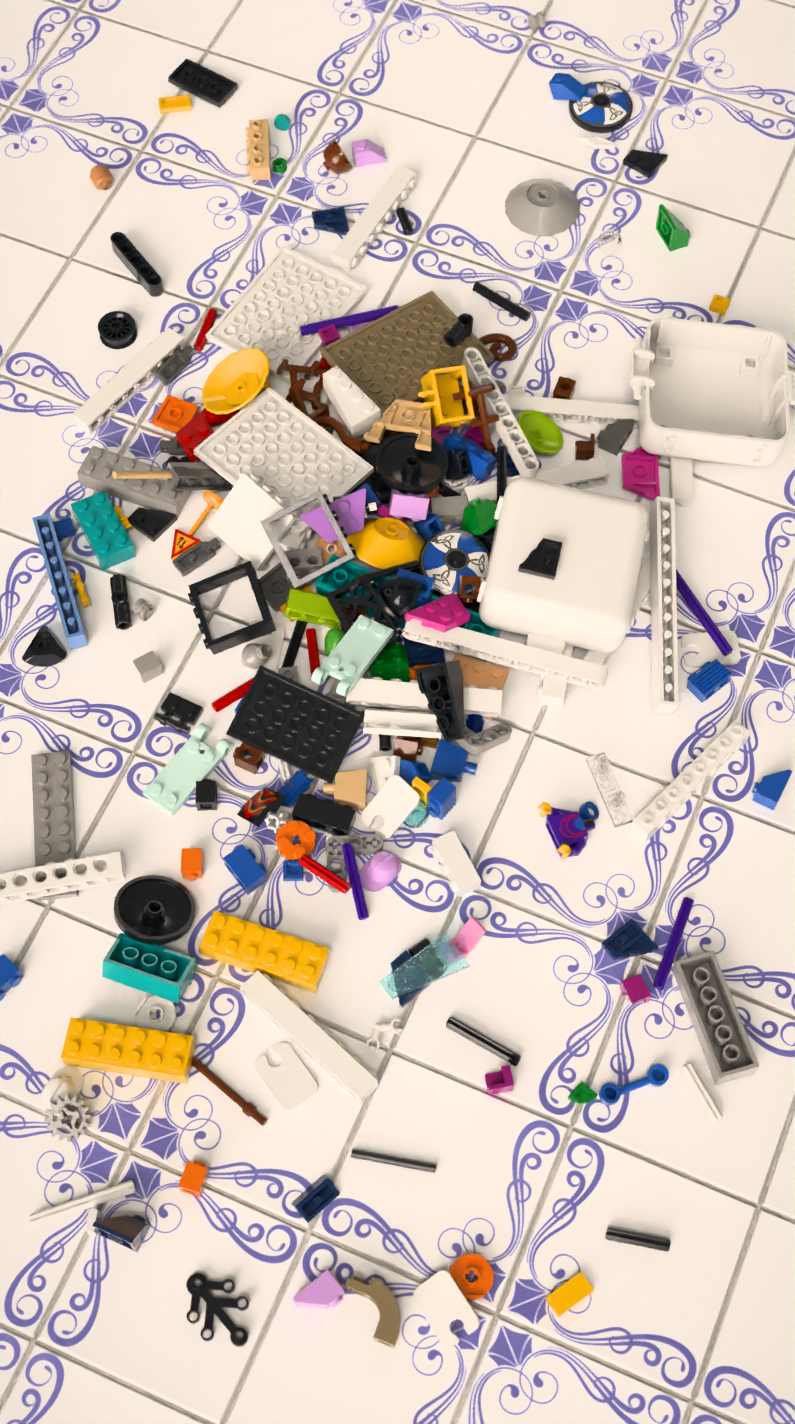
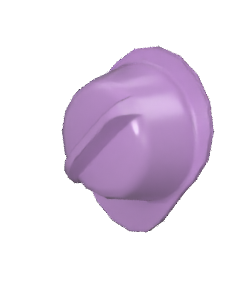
(379, 871)

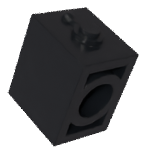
(458, 465)

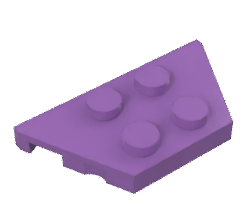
(349, 510)

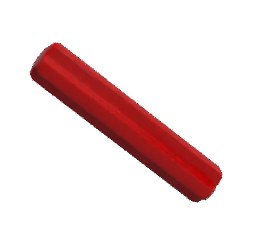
(206, 326)
(312, 649)
(231, 696)
(324, 873)

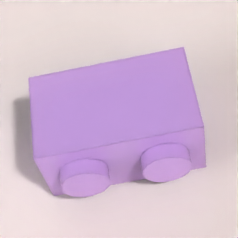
(408, 505)

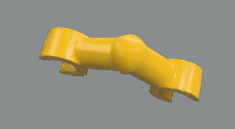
(124, 520)
(81, 590)

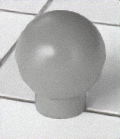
(255, 655)

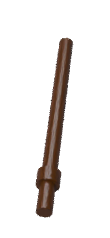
(248, 1108)

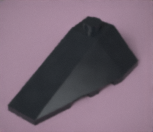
(444, 692)

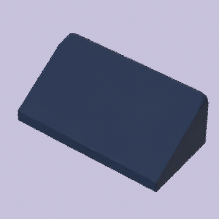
(315, 1198)

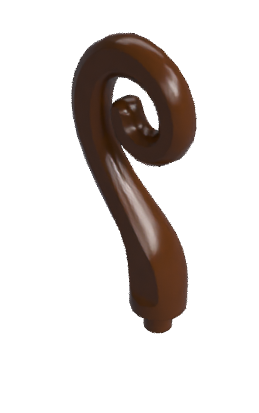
(497, 339)
(355, 444)

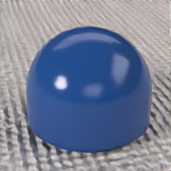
(584, 812)

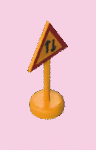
(183, 541)

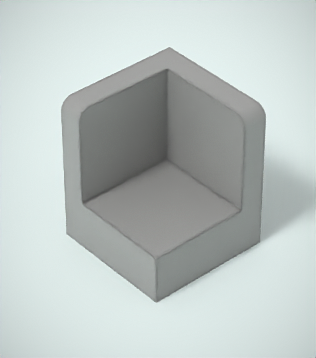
(148, 666)

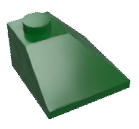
(671, 229)
(479, 516)

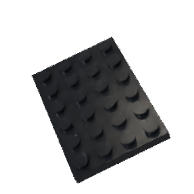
(295, 724)

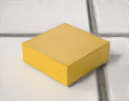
(719, 304)

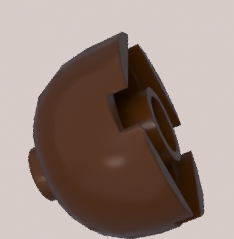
(335, 159)

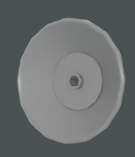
(541, 207)

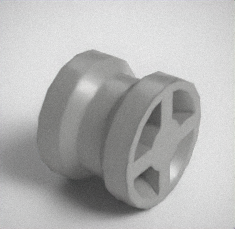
(536, 21)
(142, 609)

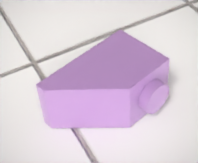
(367, 153)
(321, 1293)

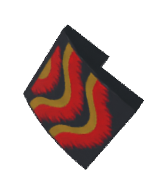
(260, 804)

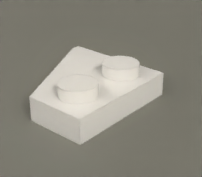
(383, 768)

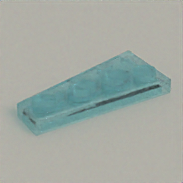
(427, 966)

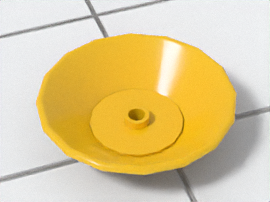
(235, 381)
(386, 543)

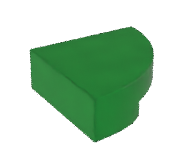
(582, 1094)

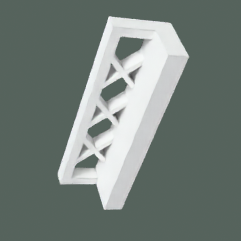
(401, 723)

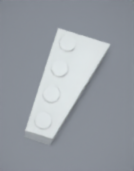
(350, 402)

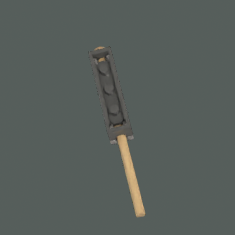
(182, 476)

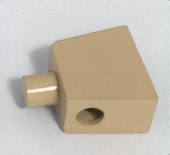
(349, 789)

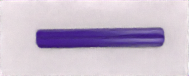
(355, 881)

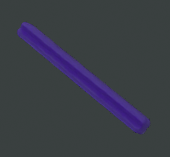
(347, 320)
(702, 615)

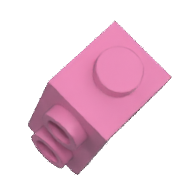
(469, 936)

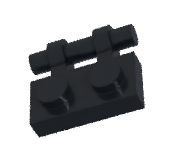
(180, 708)

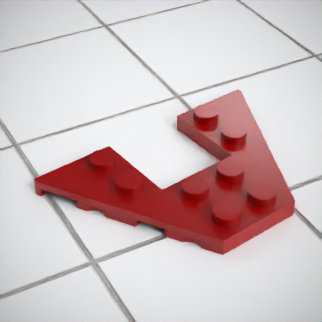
(199, 430)

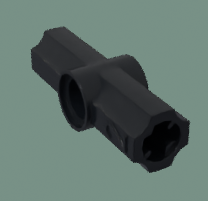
(121, 610)

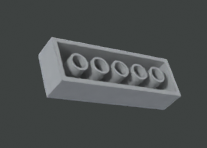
(153, 494)
(715, 1017)

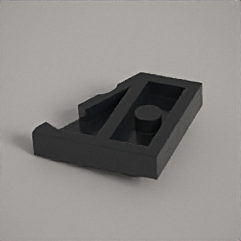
(645, 162)
(151, 522)
(543, 559)

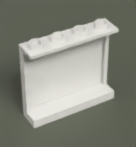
(240, 517)

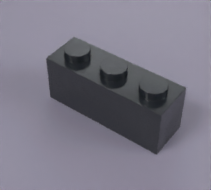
(324, 815)

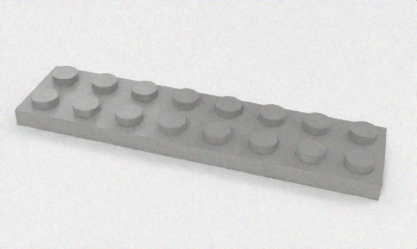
(53, 812)

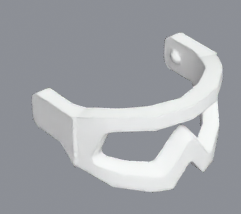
(466, 481)

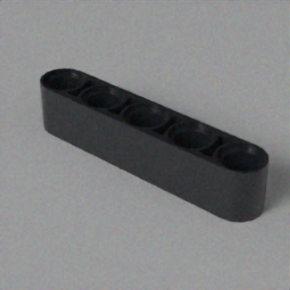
(136, 264)

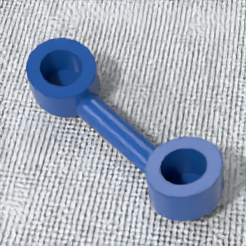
(656, 1077)

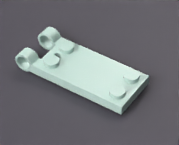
(354, 654)
(179, 777)

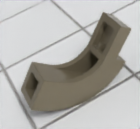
(389, 1321)

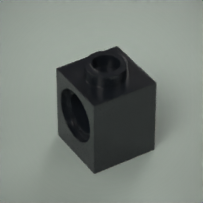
(206, 795)

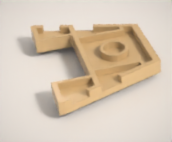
(404, 417)

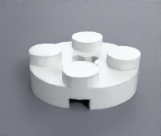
(153, 1004)

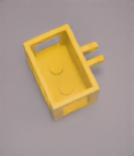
(438, 397)

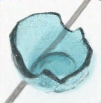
(418, 816)

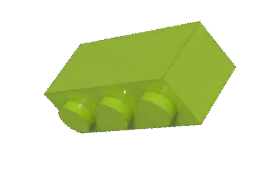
(310, 608)

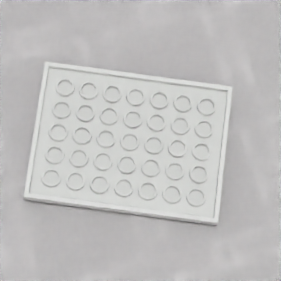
(280, 300)
(285, 452)

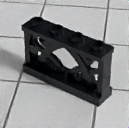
(363, 600)

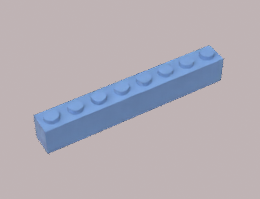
(60, 581)

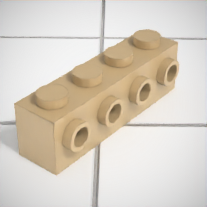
(258, 149)

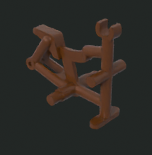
(296, 393)
(477, 395)

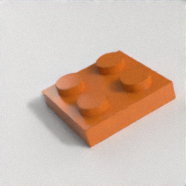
(174, 414)

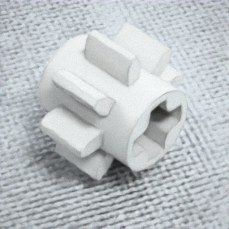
(275, 821)

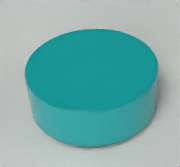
(282, 122)

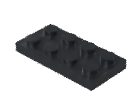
(202, 82)

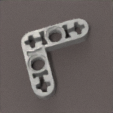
(478, 743)
(369, 838)

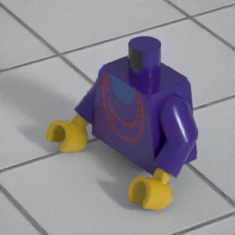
(566, 830)

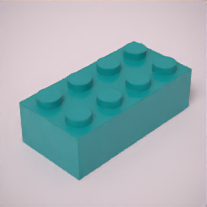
(103, 530)
(149, 968)

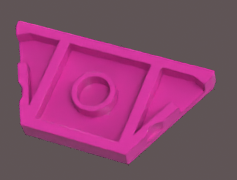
(641, 473)
(441, 613)

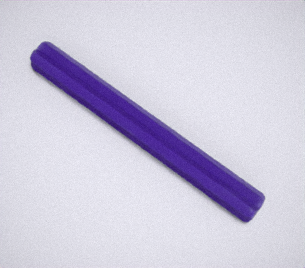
(673, 943)

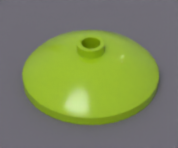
(540, 432)

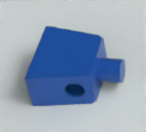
(451, 763)

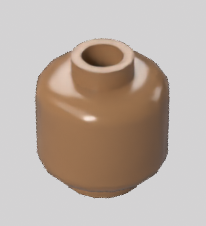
(101, 177)

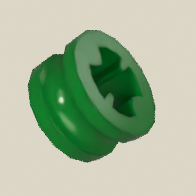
(281, 169)

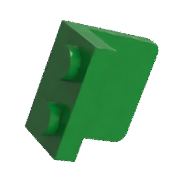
(391, 664)

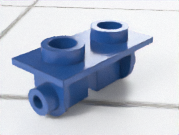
(300, 785)

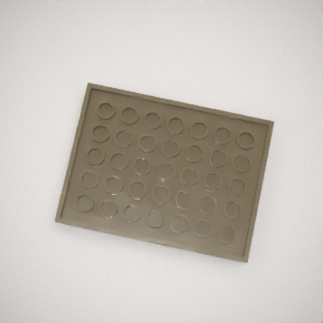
(400, 349)

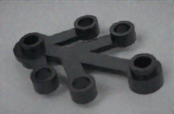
(215, 1306)

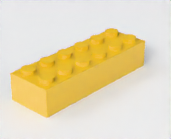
(265, 950)
(128, 1050)

